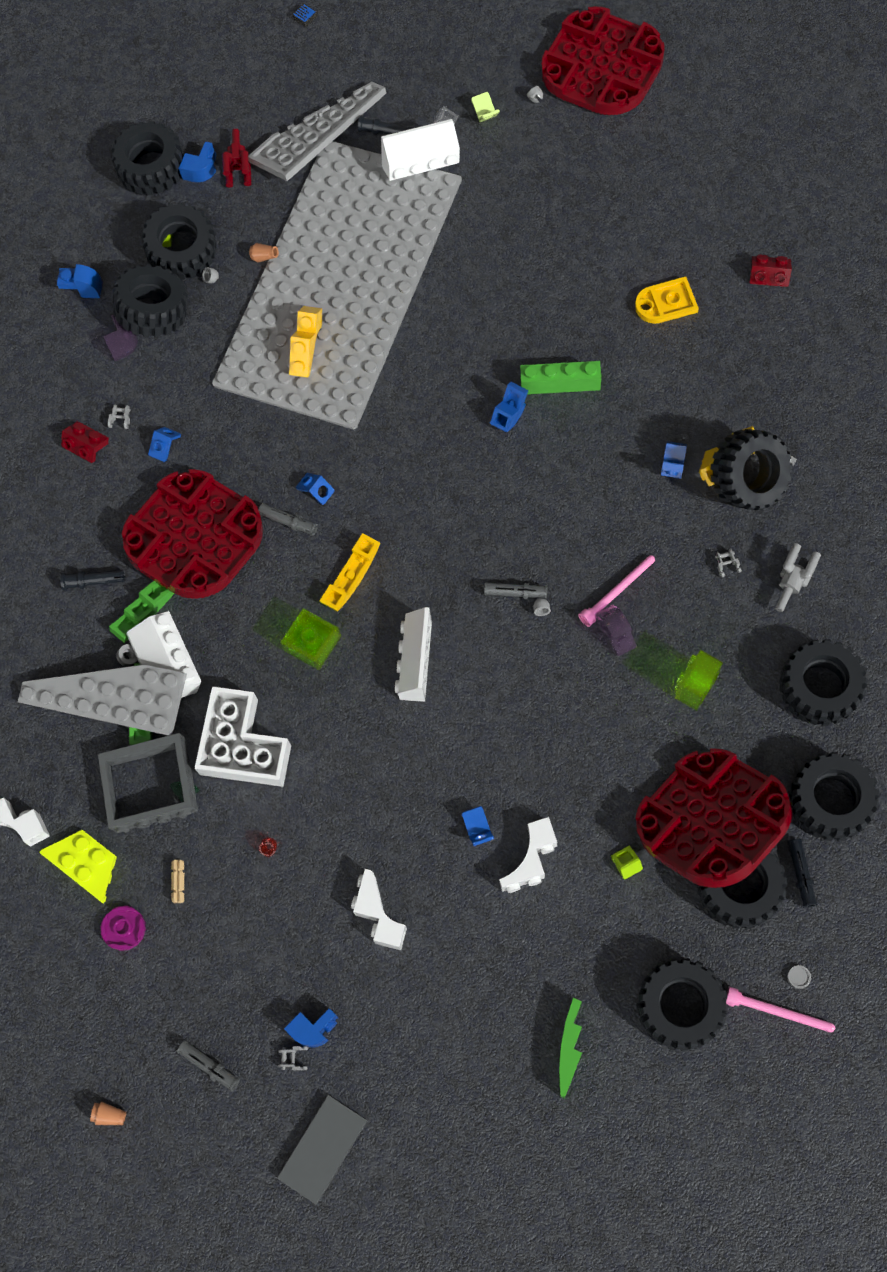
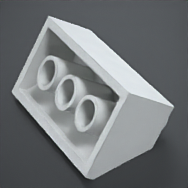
(420, 149)
(161, 646)
(415, 655)

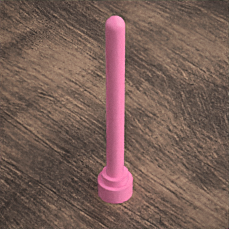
(588, 616)
(736, 998)

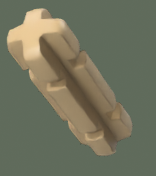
(177, 881)

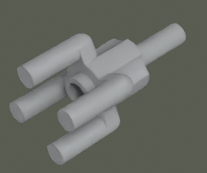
(794, 575)

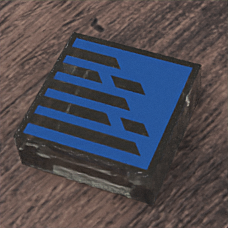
(304, 15)

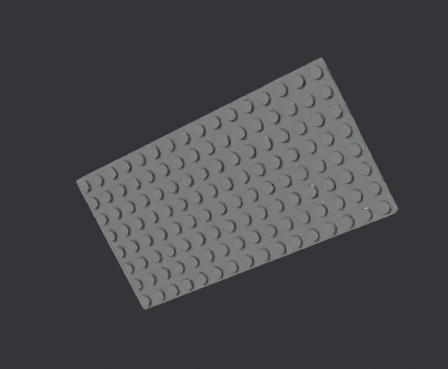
(356, 254)

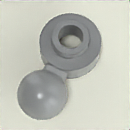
(126, 649)

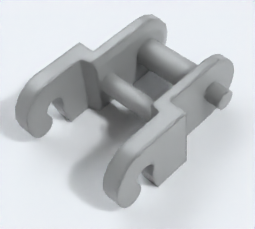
(112, 417)
(720, 563)
(283, 1060)

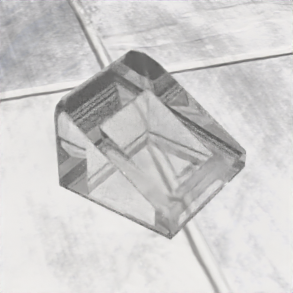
(445, 114)

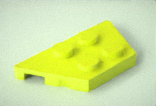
(84, 862)

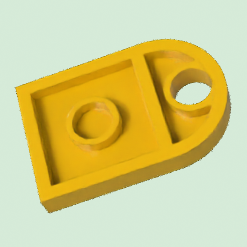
(667, 301)

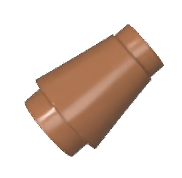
(262, 252)
(107, 1115)

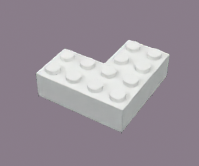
(229, 747)

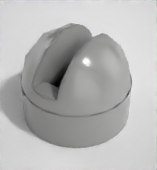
(534, 94)
(210, 275)
(541, 607)

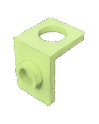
(484, 107)

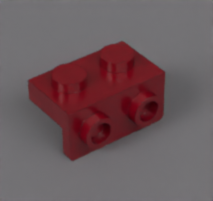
(770, 270)
(83, 441)

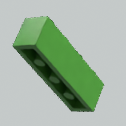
(561, 377)

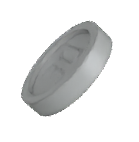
(799, 977)

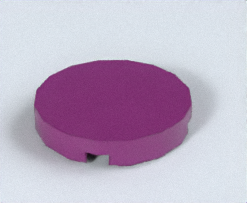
(123, 928)

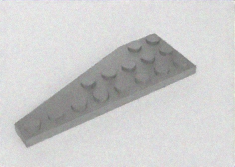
(291, 150)
(127, 696)

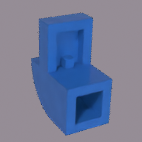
(199, 167)
(81, 278)
(511, 408)
(674, 459)
(308, 1034)

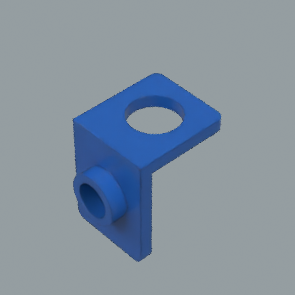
(161, 443)
(311, 484)
(477, 825)

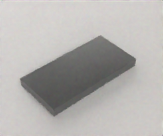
(322, 1149)

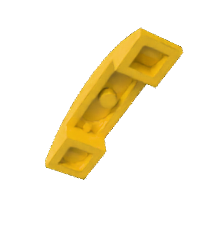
(351, 574)

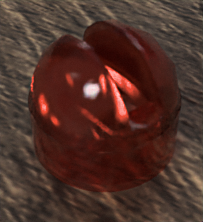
(264, 844)

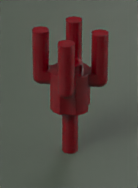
(236, 159)

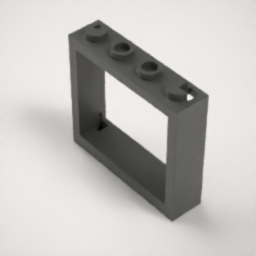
(140, 751)

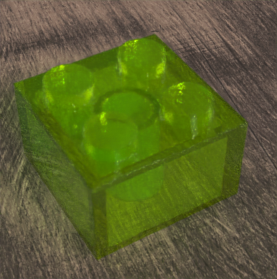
(311, 639)
(698, 679)

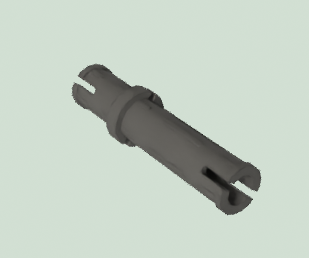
(295, 522)
(516, 590)
(215, 1071)

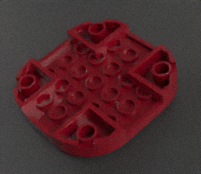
(602, 61)
(193, 534)
(714, 818)

